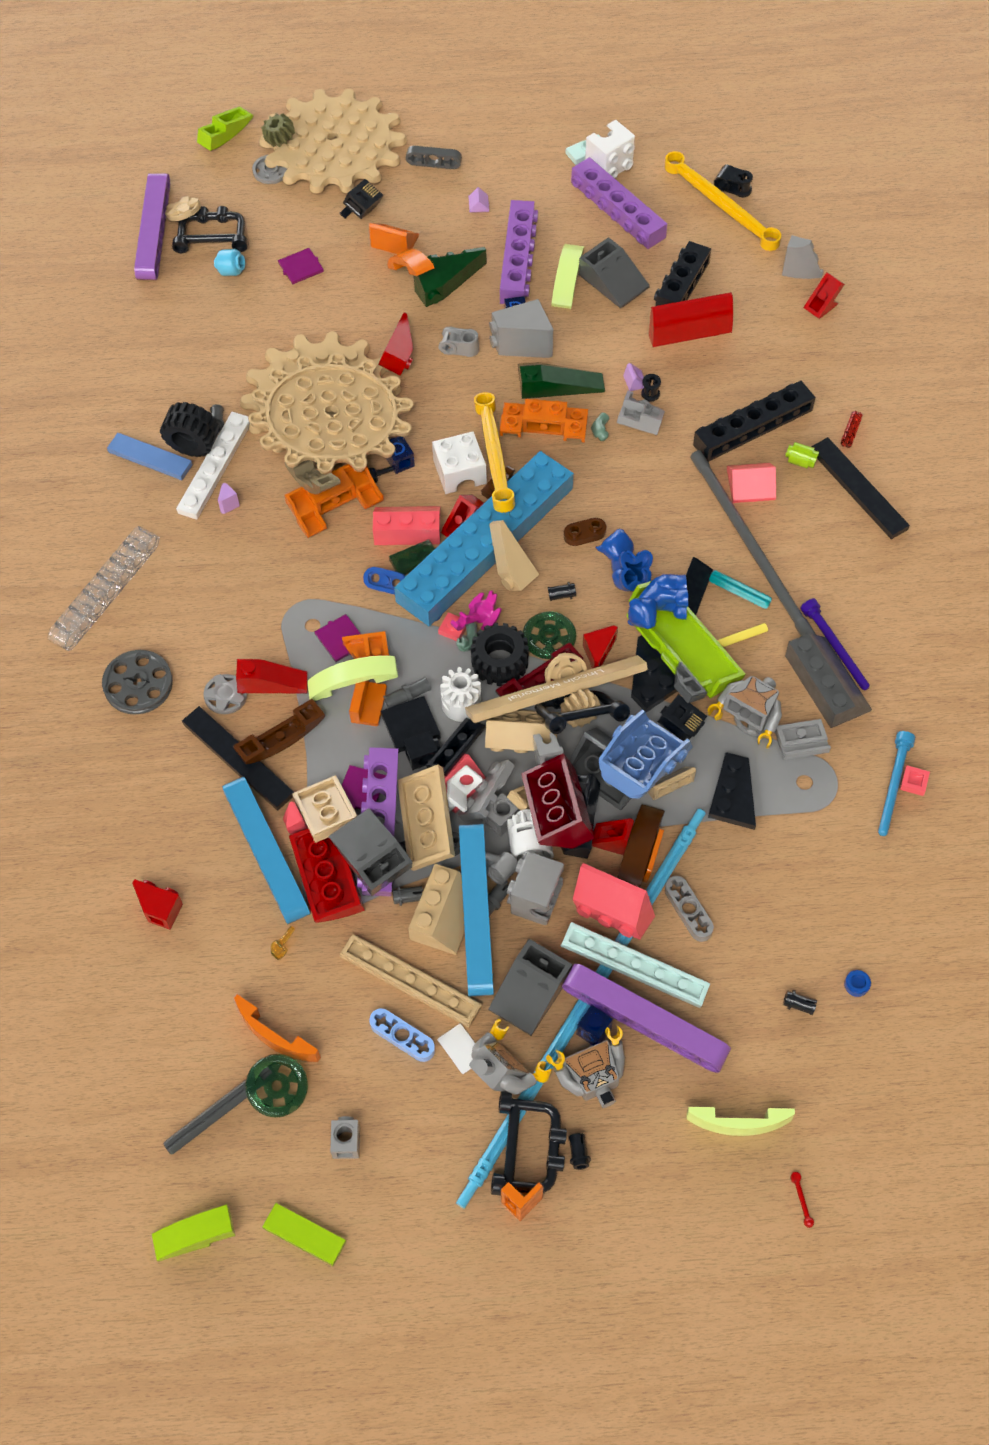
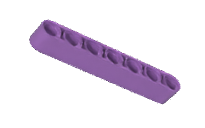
(152, 227)
(646, 1018)

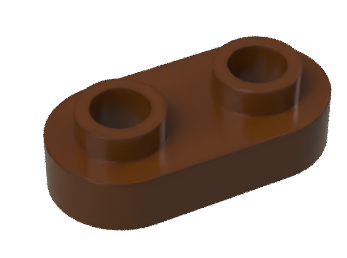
(585, 531)

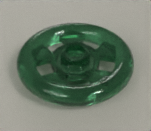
(549, 629)
(292, 1101)

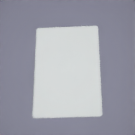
(458, 1046)

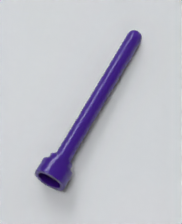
(812, 610)

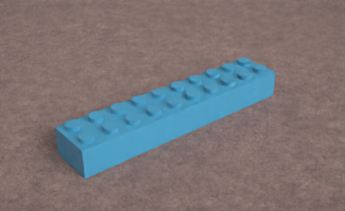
(470, 550)

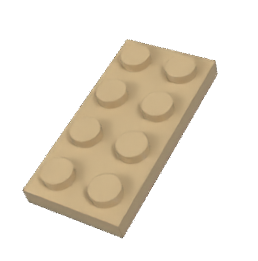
(426, 817)

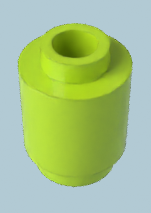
(802, 455)

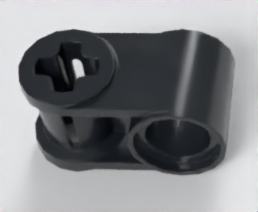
(733, 179)

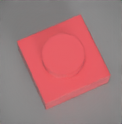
(448, 630)
(914, 780)

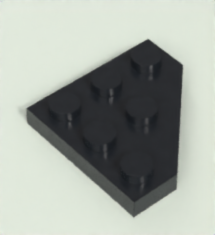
(654, 684)

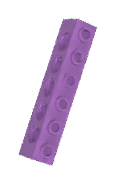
(619, 203)
(517, 250)
(386, 760)

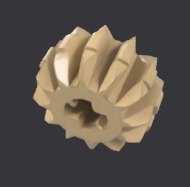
(577, 701)

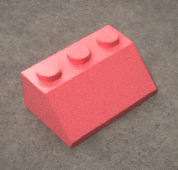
(406, 525)
(612, 902)

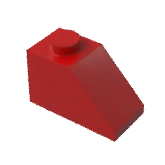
(462, 510)

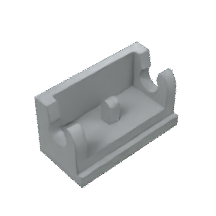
(545, 752)

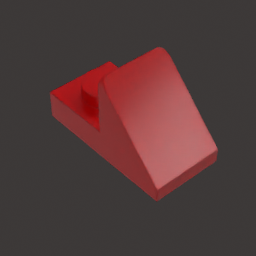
(824, 296)

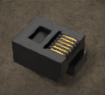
(361, 200)
(682, 718)

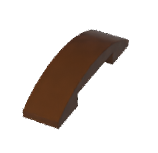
(282, 735)
(640, 845)

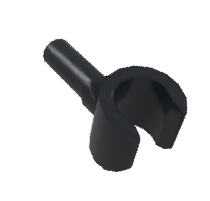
(374, 473)

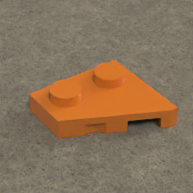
(366, 644)

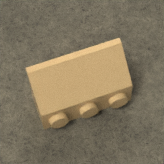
(515, 731)
(440, 912)

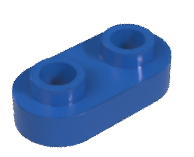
(386, 580)

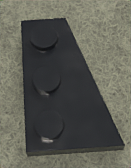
(734, 793)

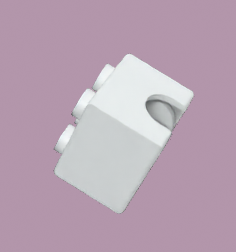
(612, 152)
(459, 460)

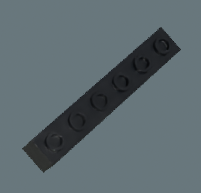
(754, 420)

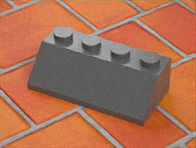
(826, 679)

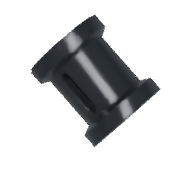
(646, 382)

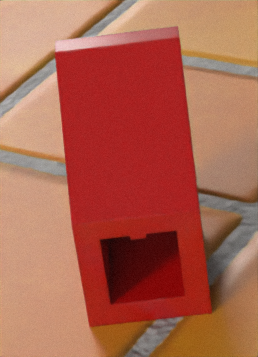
(158, 905)

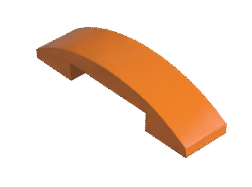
(415, 261)
(298, 1049)

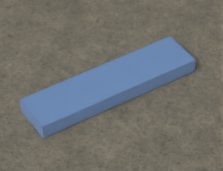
(149, 456)

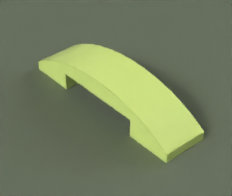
(566, 276)
(351, 672)
(705, 1118)

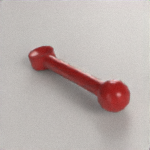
(796, 1178)

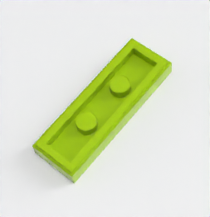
(304, 1234)

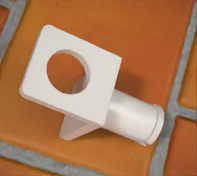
(458, 792)

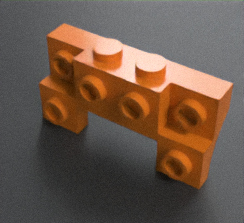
(544, 418)
(310, 507)

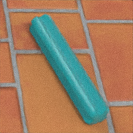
(740, 589)

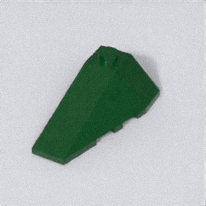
(448, 274)
(552, 380)

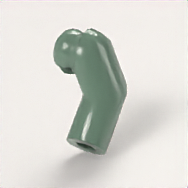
(598, 427)
(465, 644)

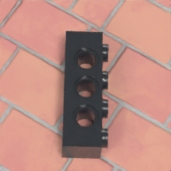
(684, 274)

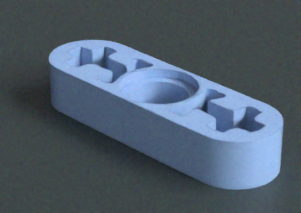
(383, 1030)

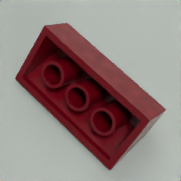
(557, 804)

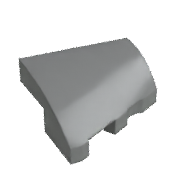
(801, 260)
(640, 414)

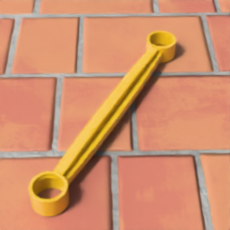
(722, 201)
(486, 406)

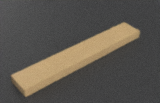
(411, 980)

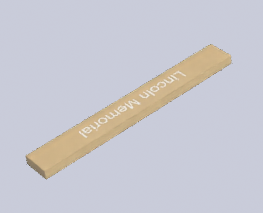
(555, 689)

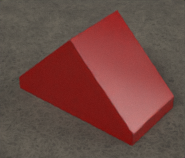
(599, 644)
(613, 835)

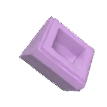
(478, 201)
(633, 377)
(227, 499)

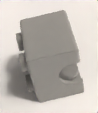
(535, 888)

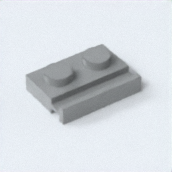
(802, 739)

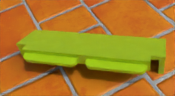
(692, 645)

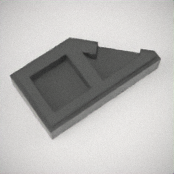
(688, 685)

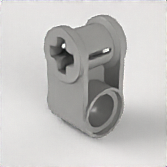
(461, 342)

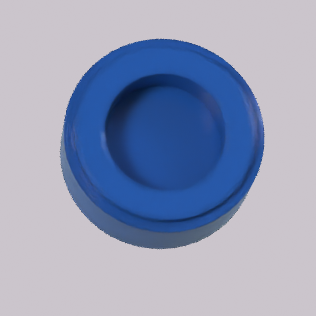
(857, 983)

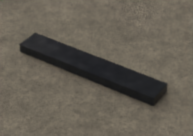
(860, 489)
(222, 743)

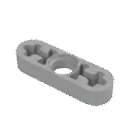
(674, 897)

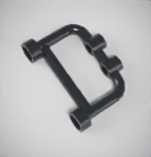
(238, 240)
(557, 721)
(557, 1136)

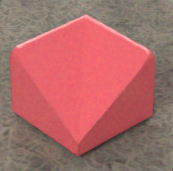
(293, 819)

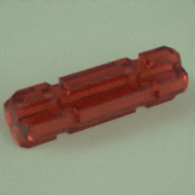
(851, 429)

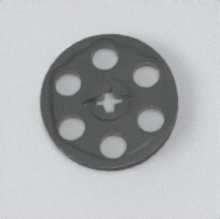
(131, 675)

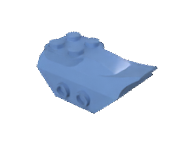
(640, 755)

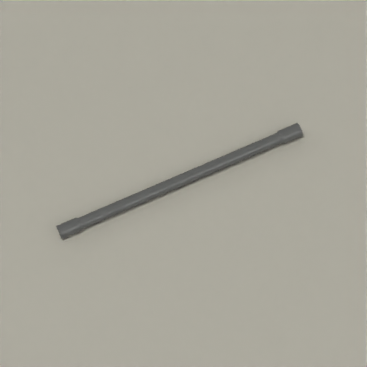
(703, 467)

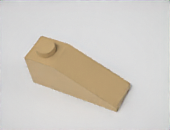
(510, 558)

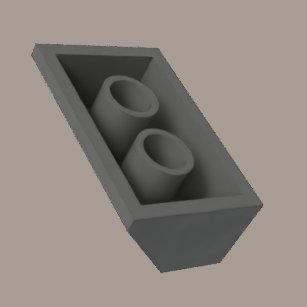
(586, 761)

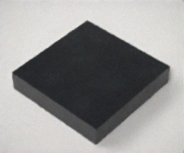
(408, 721)

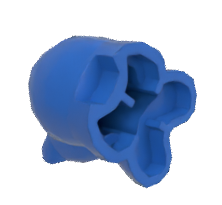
(626, 567)
(663, 593)

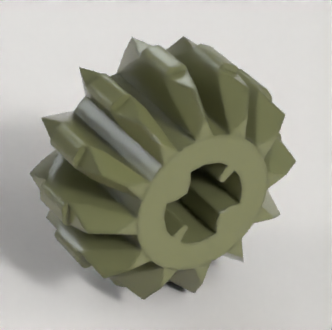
(278, 130)

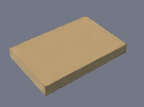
(324, 807)

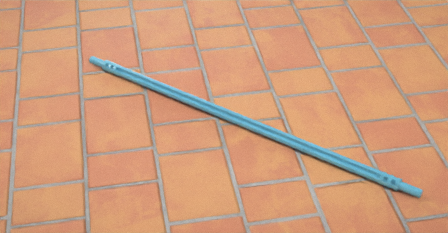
(569, 1027)

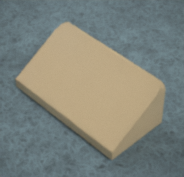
(672, 782)

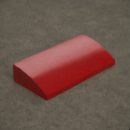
(691, 319)
(326, 878)

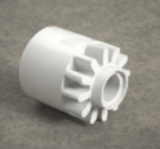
(458, 692)
(523, 836)

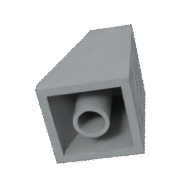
(522, 331)

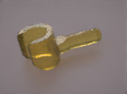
(278, 949)

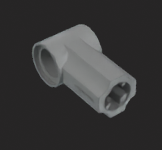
(500, 867)

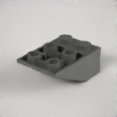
(612, 273)
(371, 851)
(530, 987)

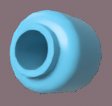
(229, 262)

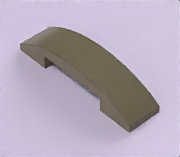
(311, 478)

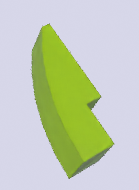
(223, 128)
(193, 1233)

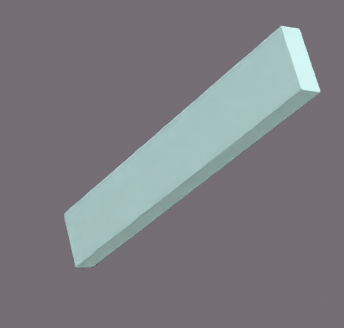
(635, 965)

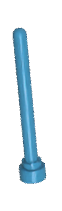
(904, 742)

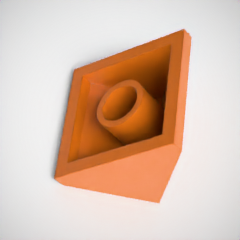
(391, 238)

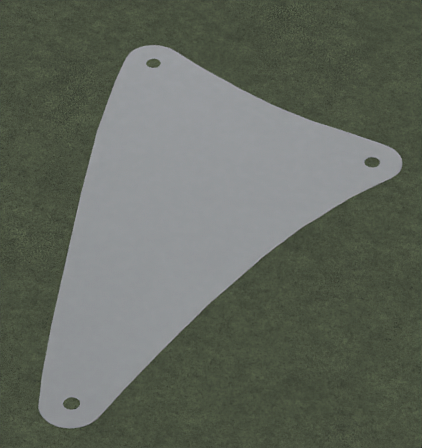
(425, 653)

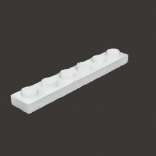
(213, 466)

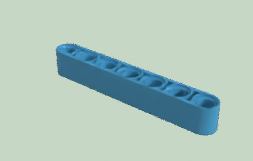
(266, 850)
(476, 910)

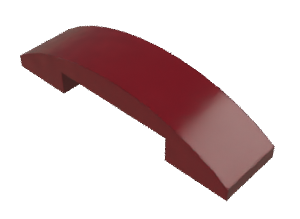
(536, 676)

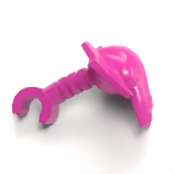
(480, 611)

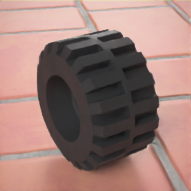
(189, 429)
(494, 639)

